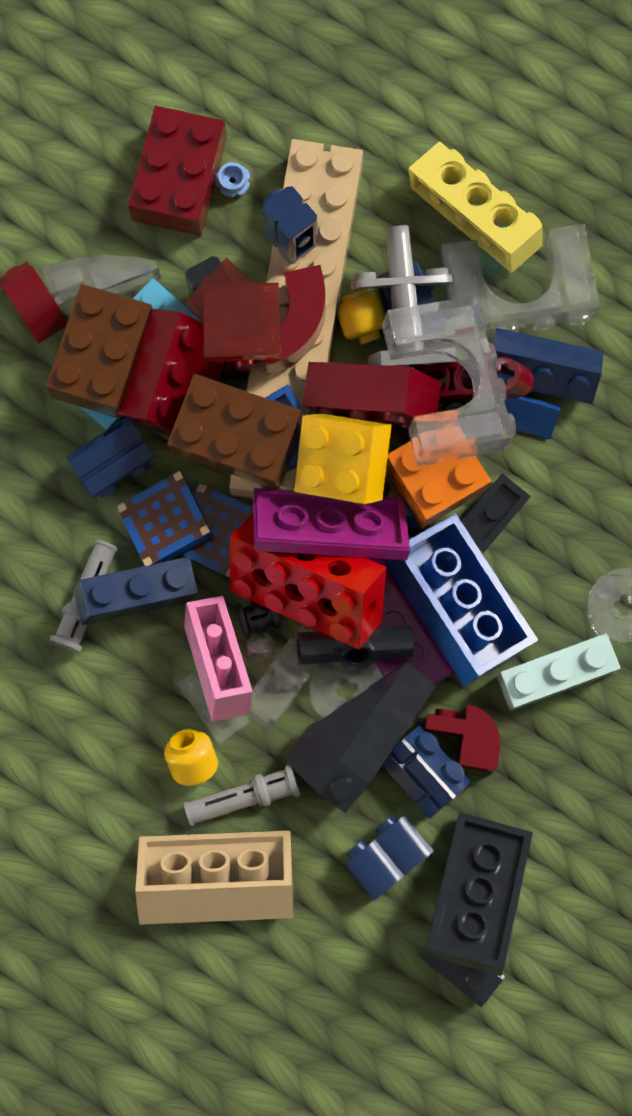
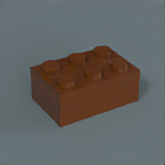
(98, 350)
(236, 432)

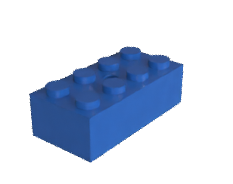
(461, 601)

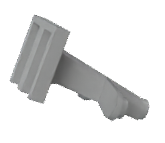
(403, 289)

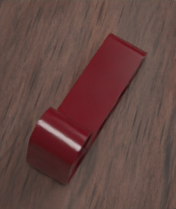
(459, 384)

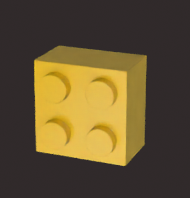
(342, 458)

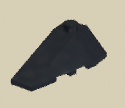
(354, 741)

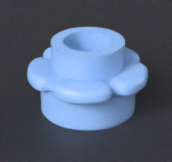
(229, 171)

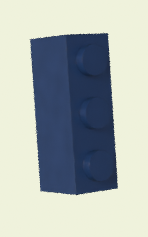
(556, 366)
(135, 591)

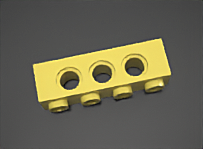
(507, 245)

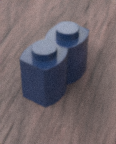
(388, 856)

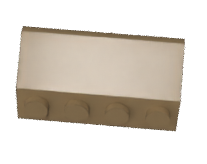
(214, 877)

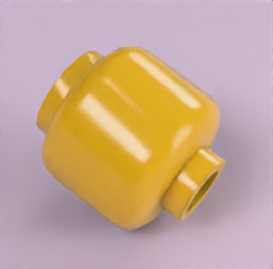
(361, 316)
(191, 757)

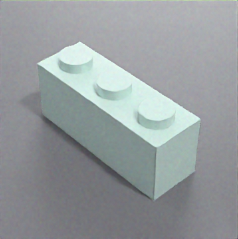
(558, 672)

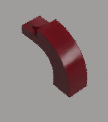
(303, 321)

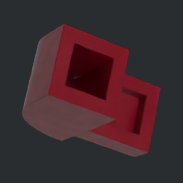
(33, 301)
(477, 732)

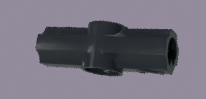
(382, 644)

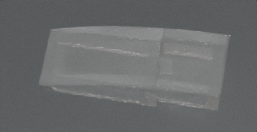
(106, 273)
(280, 684)

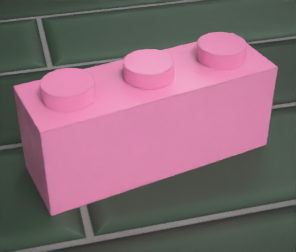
(217, 658)

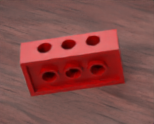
(320, 591)

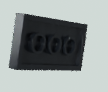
(479, 894)

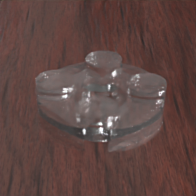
(601, 609)
(328, 680)

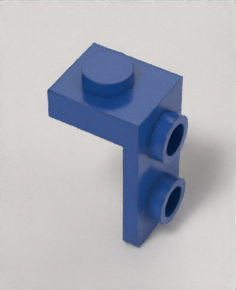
(533, 416)

